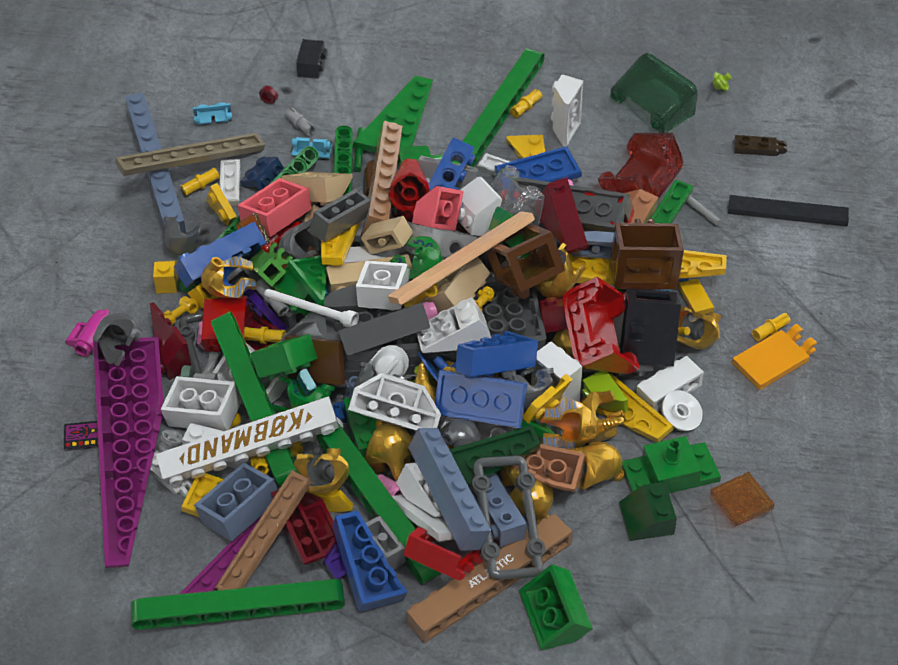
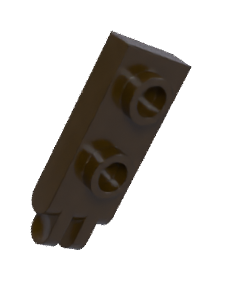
(759, 145)

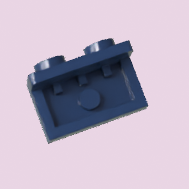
(262, 173)

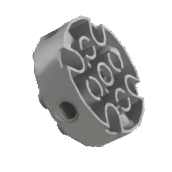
(447, 240)

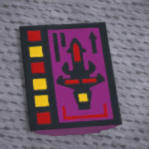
(80, 434)

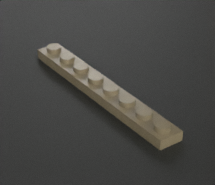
(189, 154)

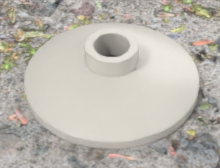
(686, 405)

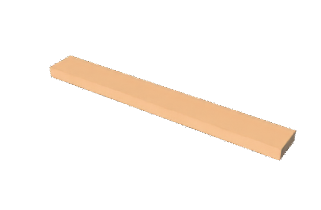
(460, 258)

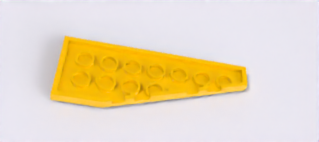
(693, 265)

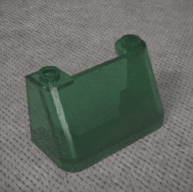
(659, 91)

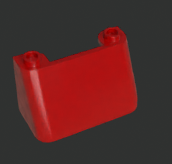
(591, 328)

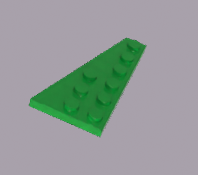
(404, 109)

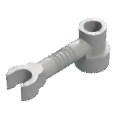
(207, 372)

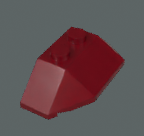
(310, 529)

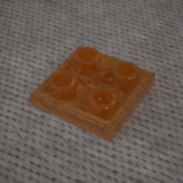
(742, 498)

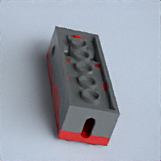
(596, 207)

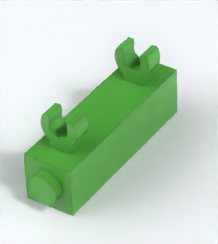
(269, 264)

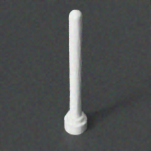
(347, 318)

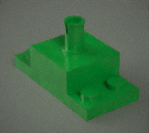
(672, 462)

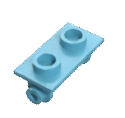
(220, 111)
(322, 146)

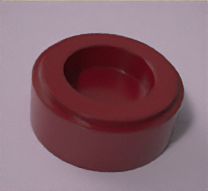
(268, 94)

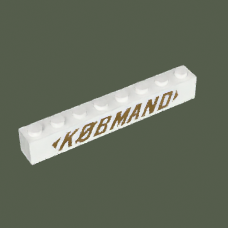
(247, 441)

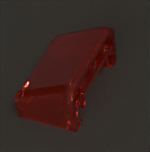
(651, 165)

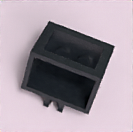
(651, 326)

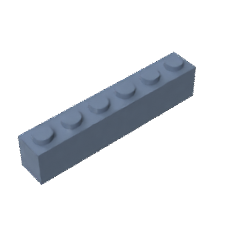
(449, 489)

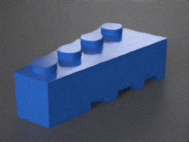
(241, 243)
(496, 355)
(368, 572)

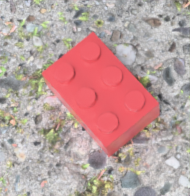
(277, 205)

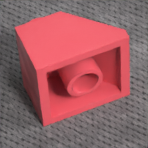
(439, 208)

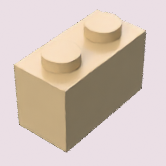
(387, 235)

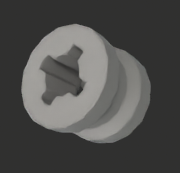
(170, 440)

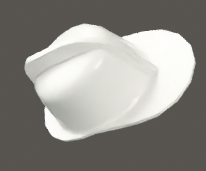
(390, 361)

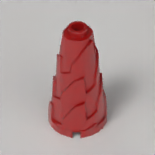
(408, 185)

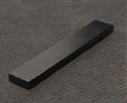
(788, 210)

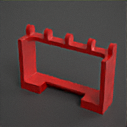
(421, 549)

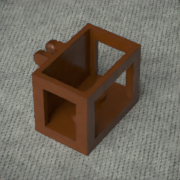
(646, 255)
(539, 266)

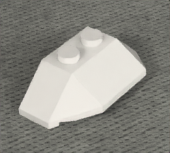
(395, 402)

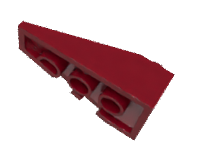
(562, 217)
(552, 314)
(172, 345)

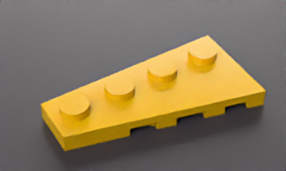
(336, 249)
(641, 416)

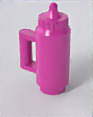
(83, 333)

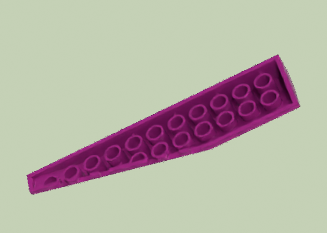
(128, 432)

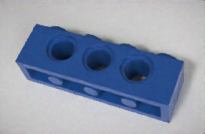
(456, 151)

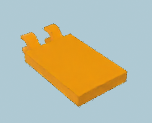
(774, 357)

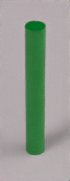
(358, 154)

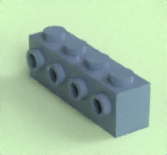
(505, 519)

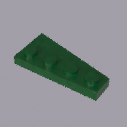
(512, 443)

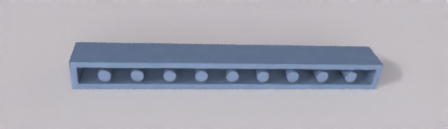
(148, 141)

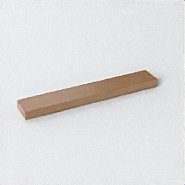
(265, 532)

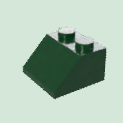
(648, 512)

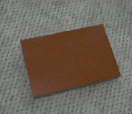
(330, 362)

